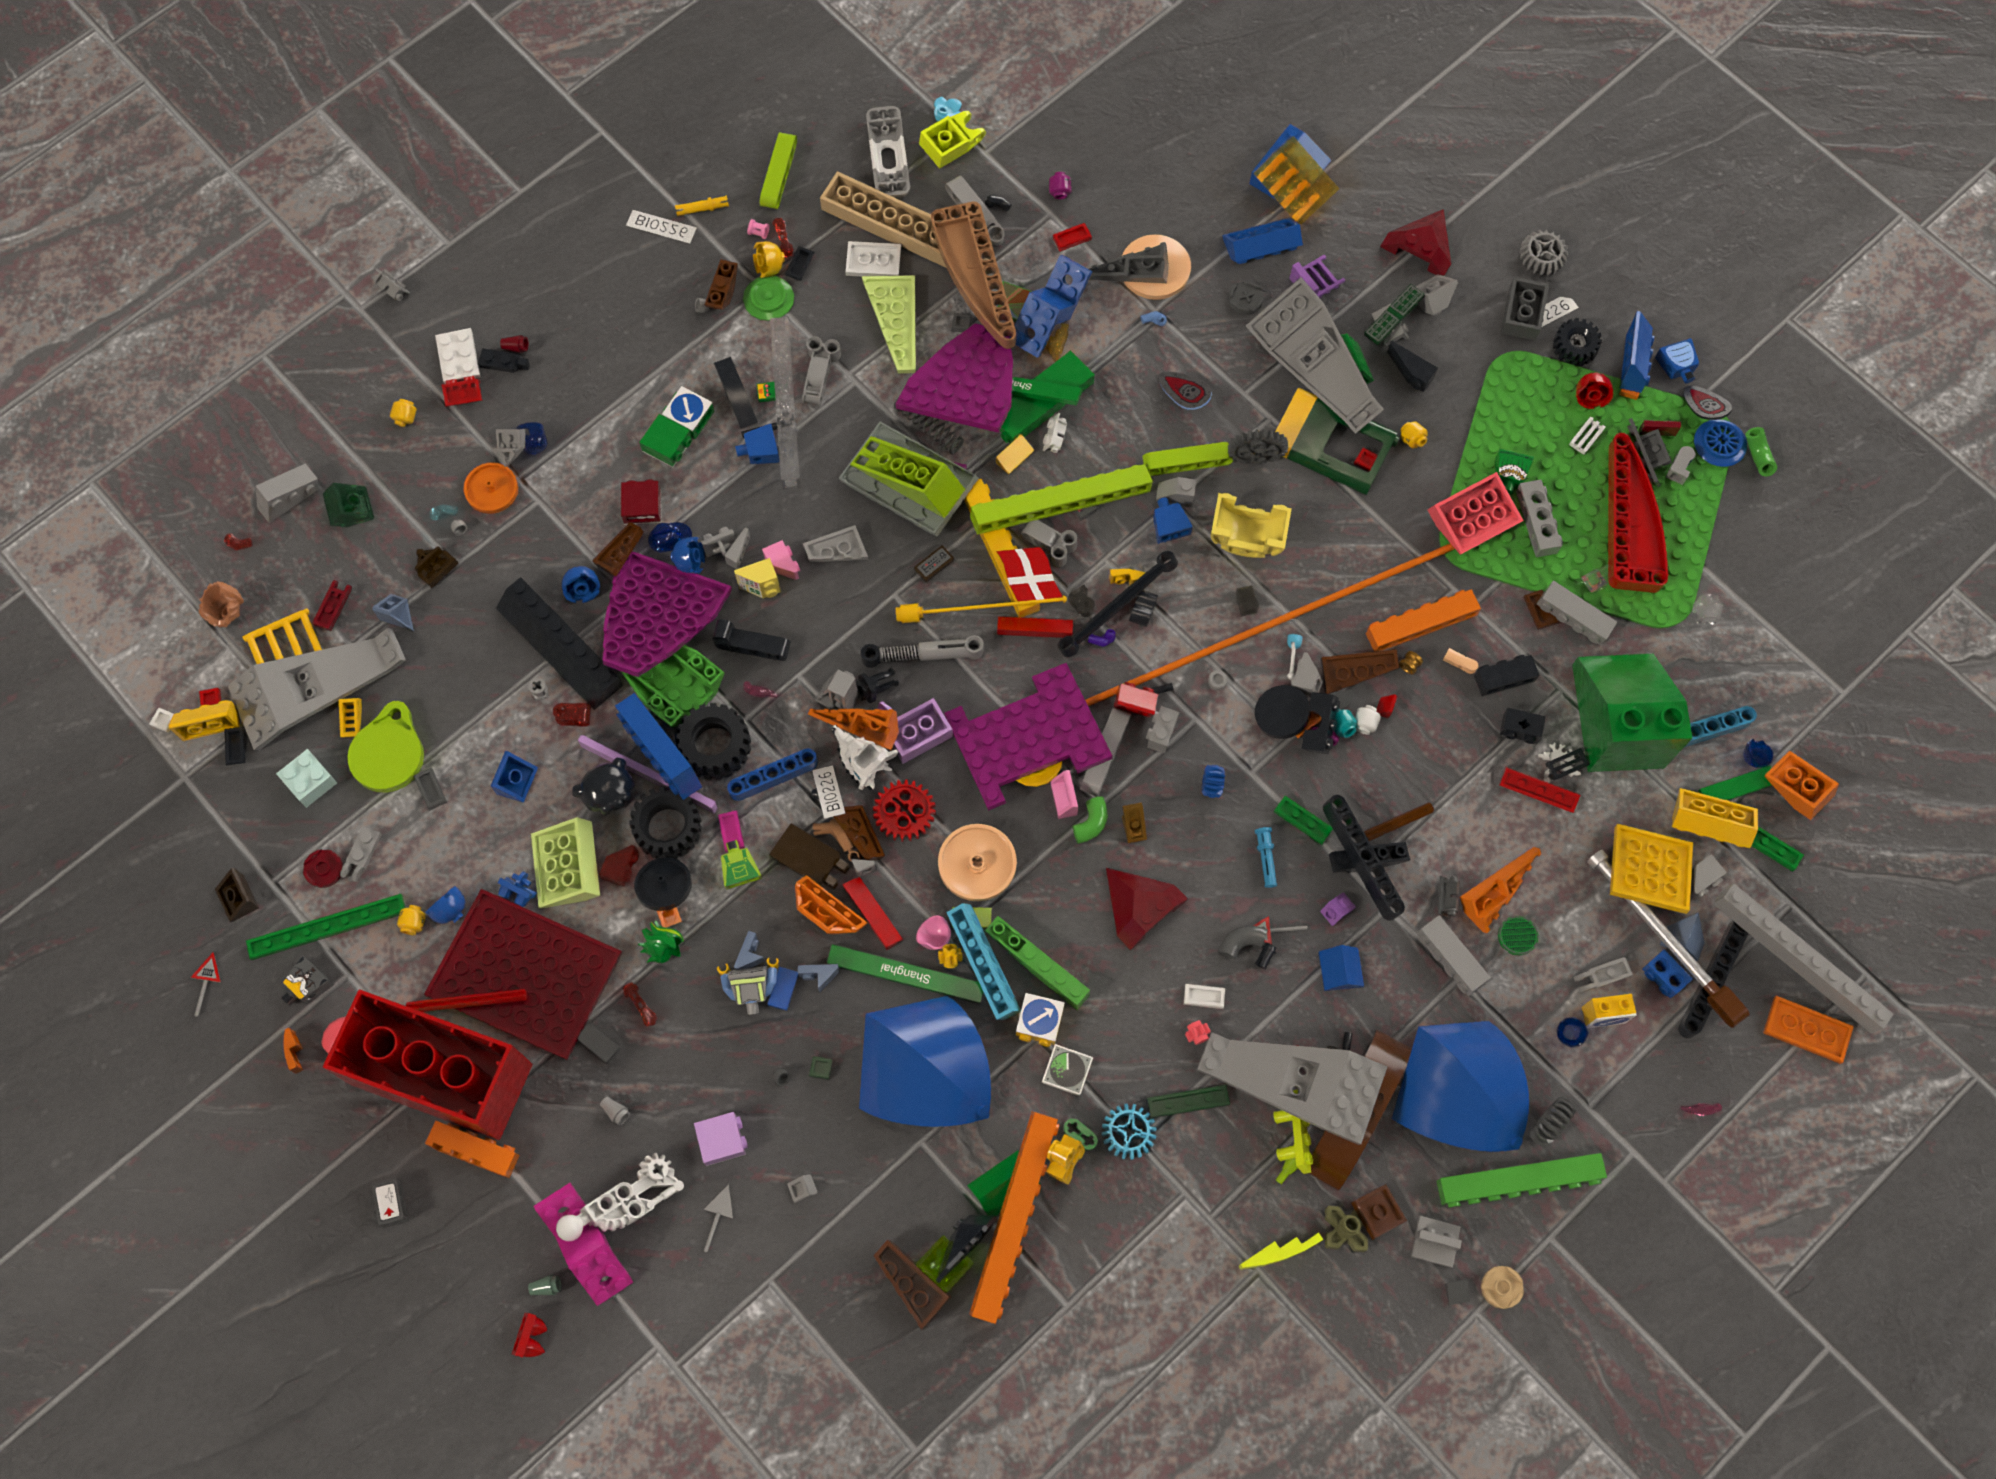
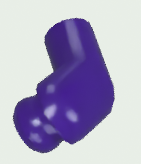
(1103, 640)

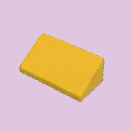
(1014, 454)

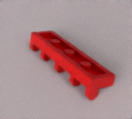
(1539, 789)

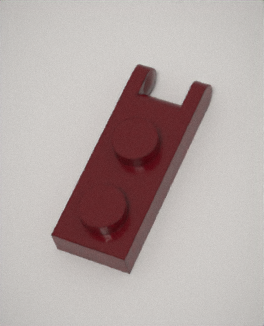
(331, 606)

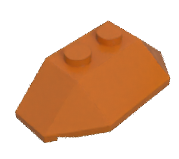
(825, 909)

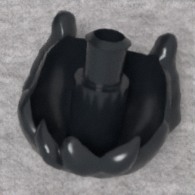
(605, 787)

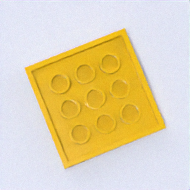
(1651, 868)

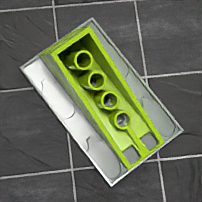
(908, 478)

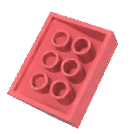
(1476, 514)

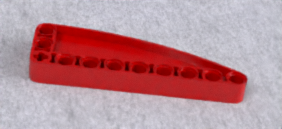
(1642, 530)

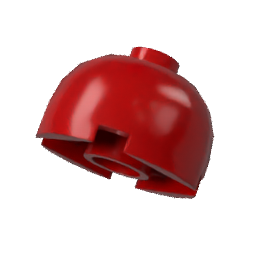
(1594, 390)

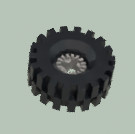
(1573, 332)

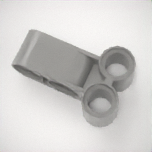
(1050, 541)

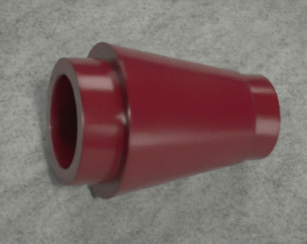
(515, 343)

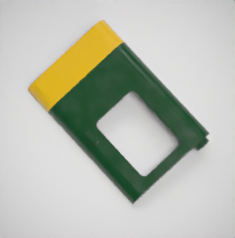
(1308, 428)

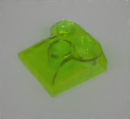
(931, 1263)

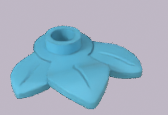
(946, 108)

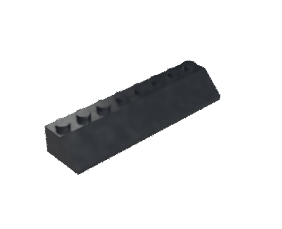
(558, 644)

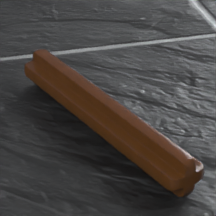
(1399, 821)

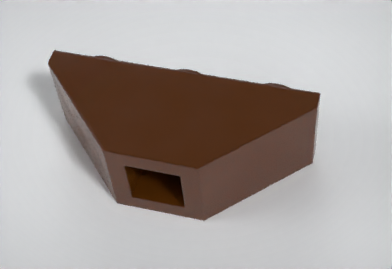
(722, 285)

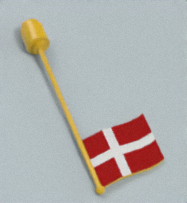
(1028, 578)

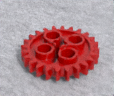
(917, 799)

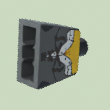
(305, 982)

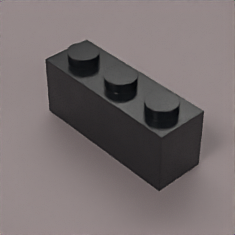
(1506, 675)

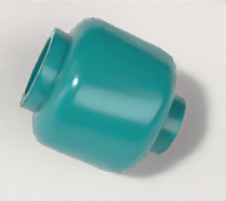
(1346, 723)

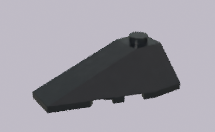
(964, 1240)

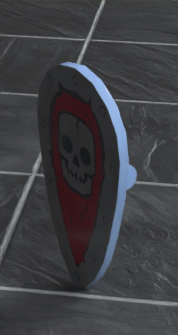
(1185, 390)

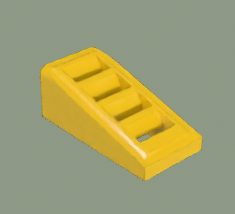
(343, 703)

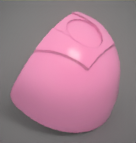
(934, 933)

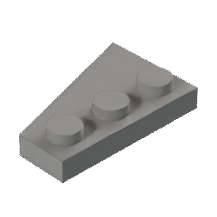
(837, 546)

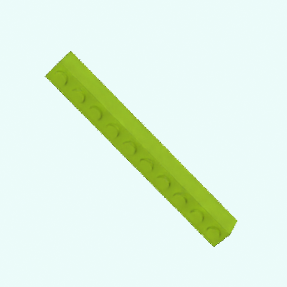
(1060, 499)

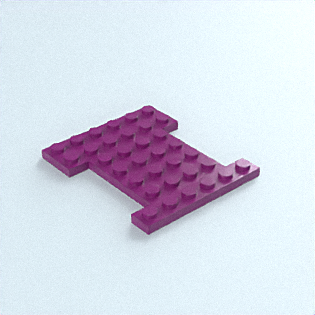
(1029, 735)

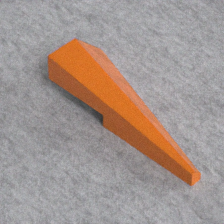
(873, 725)
(1488, 897)

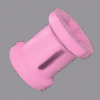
(763, 232)

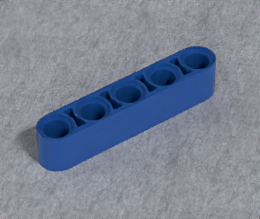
(766, 782)

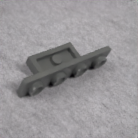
(1653, 449)

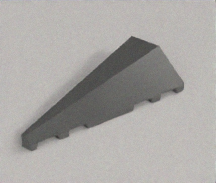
(1144, 266)

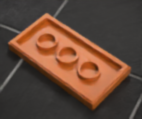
(1808, 1029)

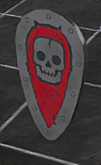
(1706, 403)

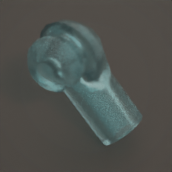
(442, 509)

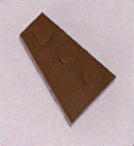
(618, 550)
(860, 832)

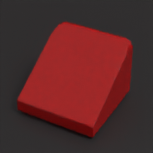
(1386, 705)

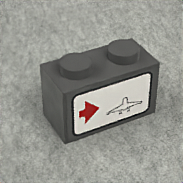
(389, 1203)

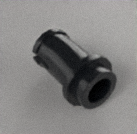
(1265, 955)

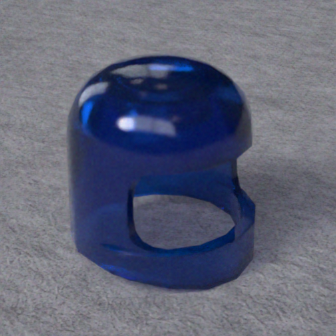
(537, 440)

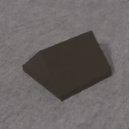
(235, 895)

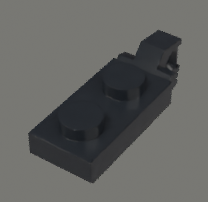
(502, 361)

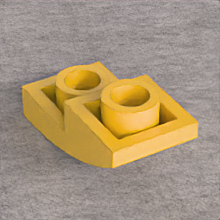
(1120, 576)

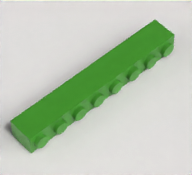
(1521, 1179)

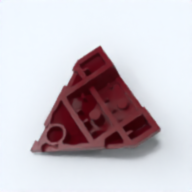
(1424, 239)
(1140, 904)

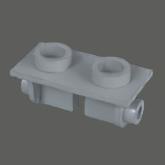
(385, 280)

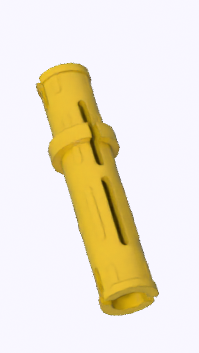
(702, 205)

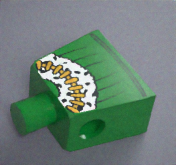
(1512, 468)

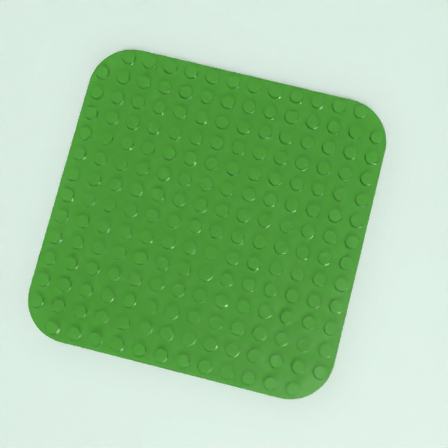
(1534, 411)

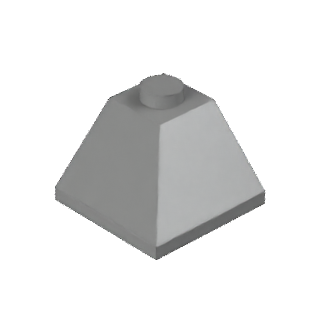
(1437, 293)

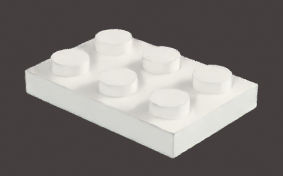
(873, 259)
(457, 355)

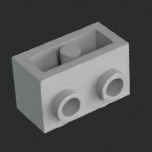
(1163, 729)

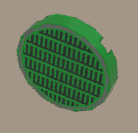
(1518, 935)

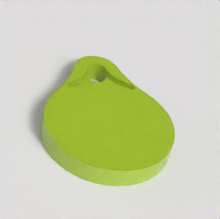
(386, 751)

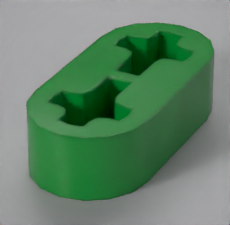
(1083, 1131)

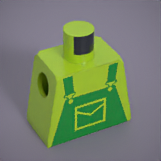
(738, 866)

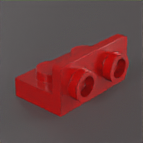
(461, 392)

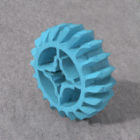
(1138, 1133)

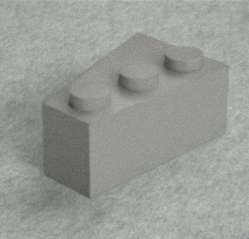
(285, 491)
(839, 691)

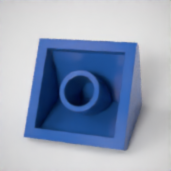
(513, 777)
(1341, 968)

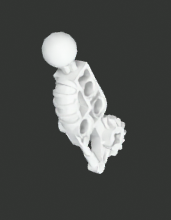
(618, 1215)

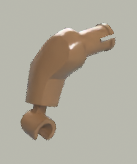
(835, 829)

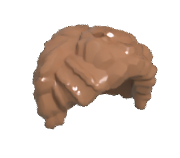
(220, 604)

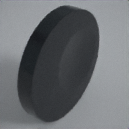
(1282, 712)
(663, 884)

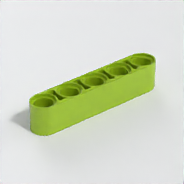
(778, 170)
(1187, 458)

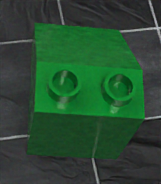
(1629, 712)

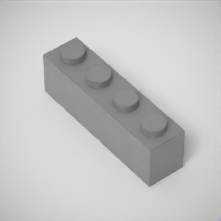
(1576, 613)
(1453, 955)

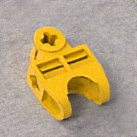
(1063, 1158)

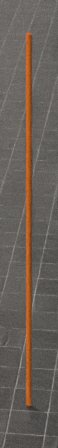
(1274, 622)

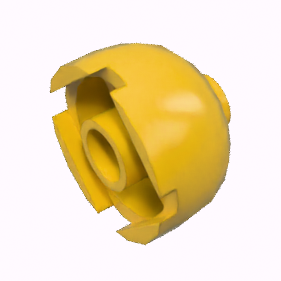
(767, 259)

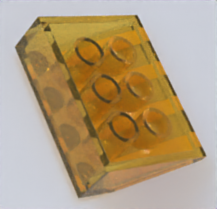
(1296, 180)

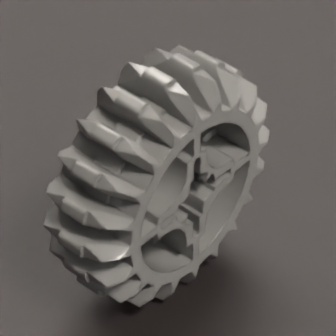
(1548, 252)

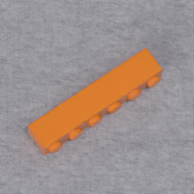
(1423, 620)

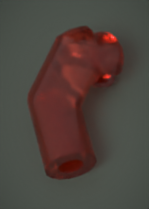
(237, 544)

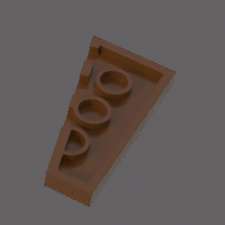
(1351, 669)

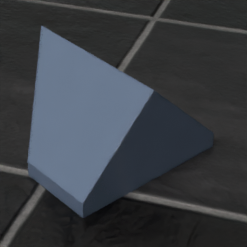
(394, 611)
(1689, 935)

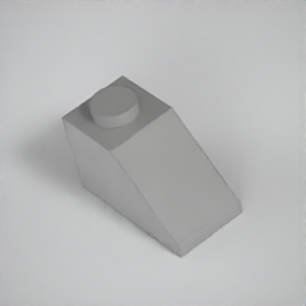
(1177, 490)

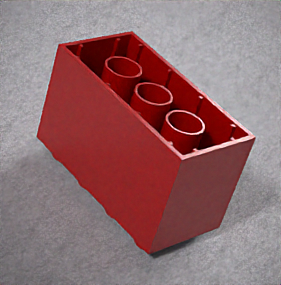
(428, 1064)

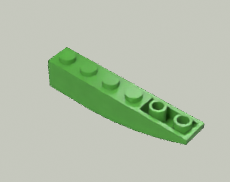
(1038, 963)

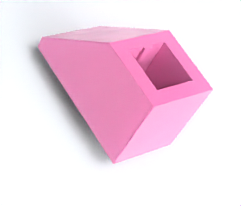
(781, 560)

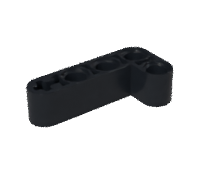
(750, 643)

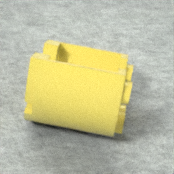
(1249, 530)

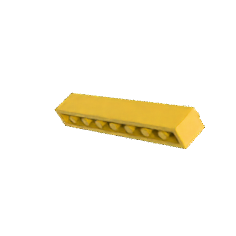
(997, 541)

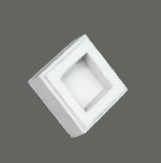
(161, 720)

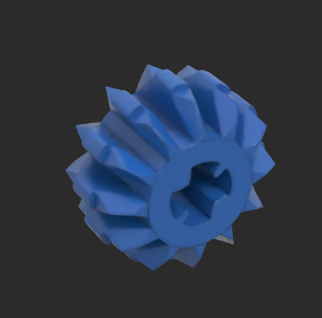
(1213, 781)

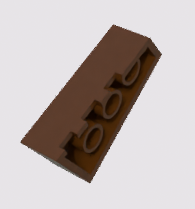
(915, 1288)

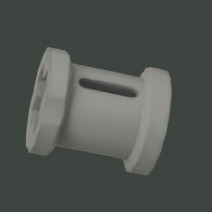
(536, 693)

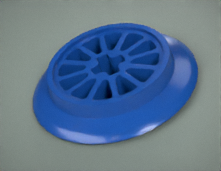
(1716, 458)

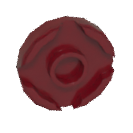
(322, 868)

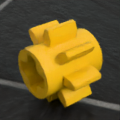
(950, 955)

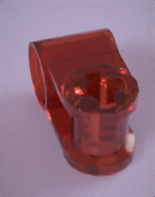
(573, 714)

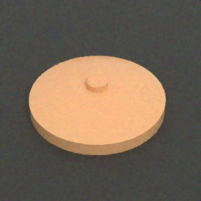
(1178, 270)
(977, 862)

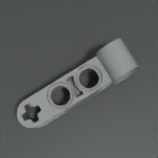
(819, 368)

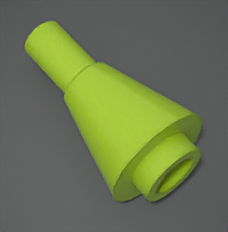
(1288, 1168)

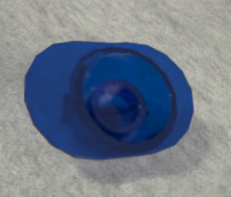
(666, 535)

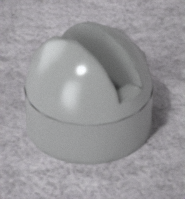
(700, 305)
(462, 527)

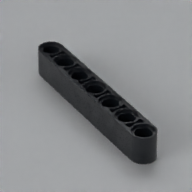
(1362, 866)
(1722, 971)

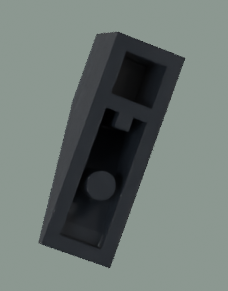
(1414, 368)

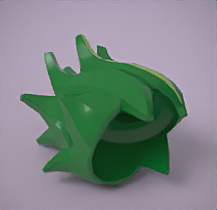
(661, 943)

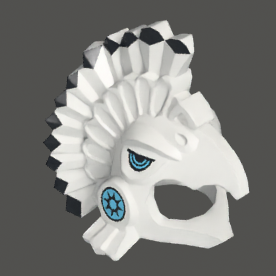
(862, 757)

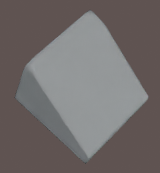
(863, 867)
(802, 1188)

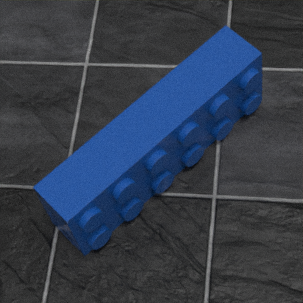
(657, 747)

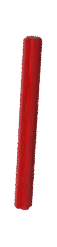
(468, 1000)

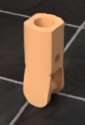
(1460, 661)

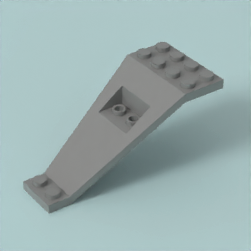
(1294, 329)
(293, 688)
(1332, 1094)

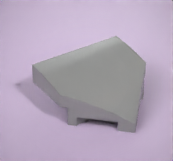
(509, 444)

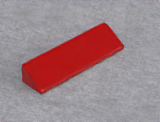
(1034, 627)
(872, 913)

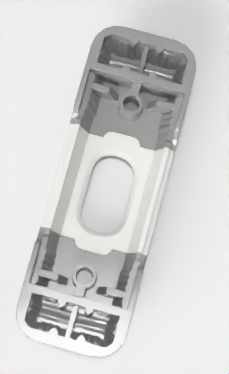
(884, 132)

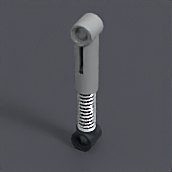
(925, 651)

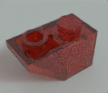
(618, 866)

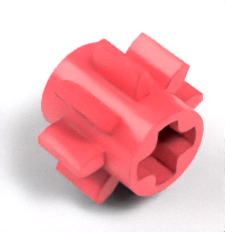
(1198, 1032)

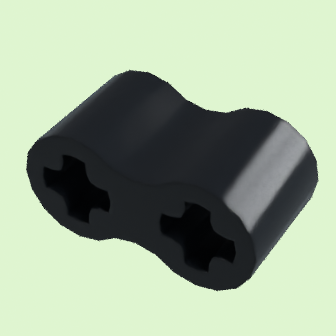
(1143, 608)

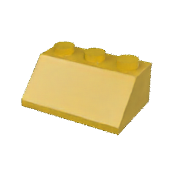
(205, 720)

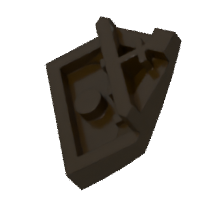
(434, 565)

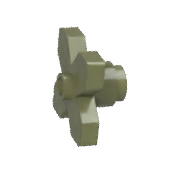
(1346, 1229)

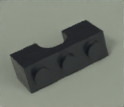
(1321, 739)

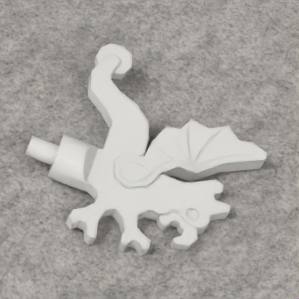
(1553, 755)

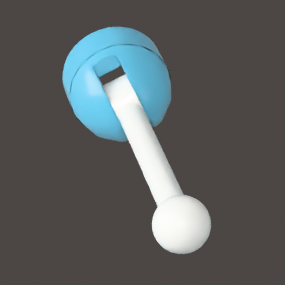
(1294, 642)

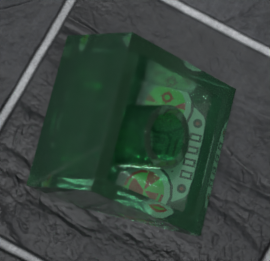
(347, 504)

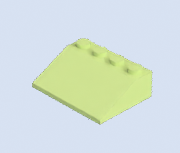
(565, 863)

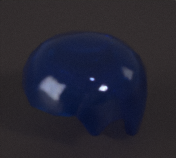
(1758, 754)
(1572, 1032)

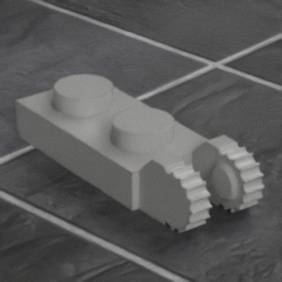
(361, 853)
(1605, 974)

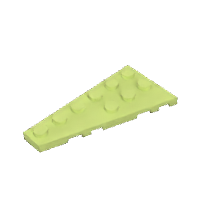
(895, 310)

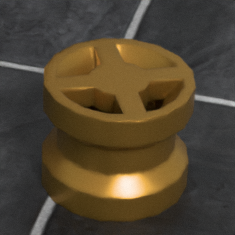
(1411, 662)

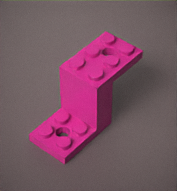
(588, 1256)

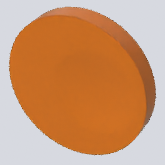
(491, 488)

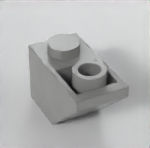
(1307, 676)
(1705, 874)

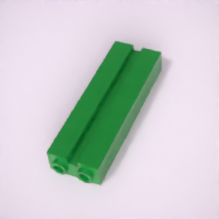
(1030, 413)

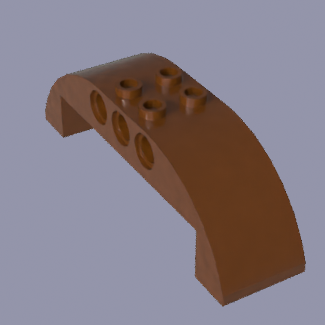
(1336, 1156)

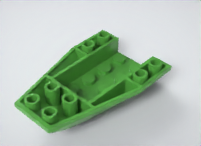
(677, 685)

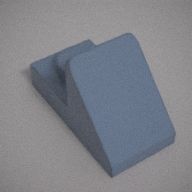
(746, 958)
(825, 973)

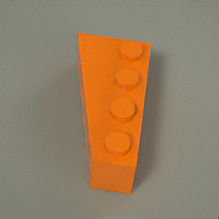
(472, 1149)

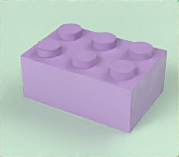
(921, 730)

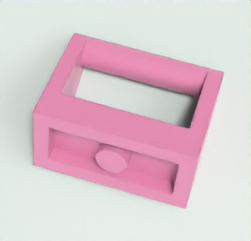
(1064, 795)

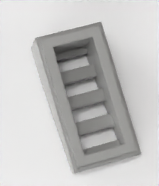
(736, 551)

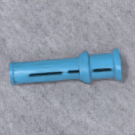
(1265, 848)

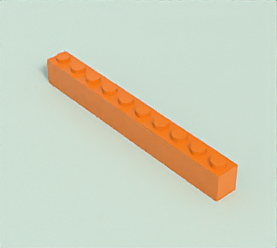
(1013, 1218)

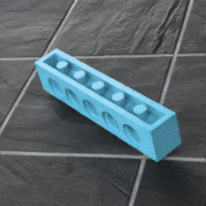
(983, 961)

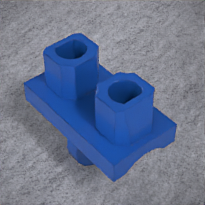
(509, 885)

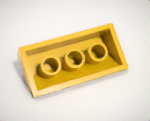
(1715, 818)

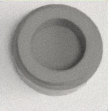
(1217, 680)

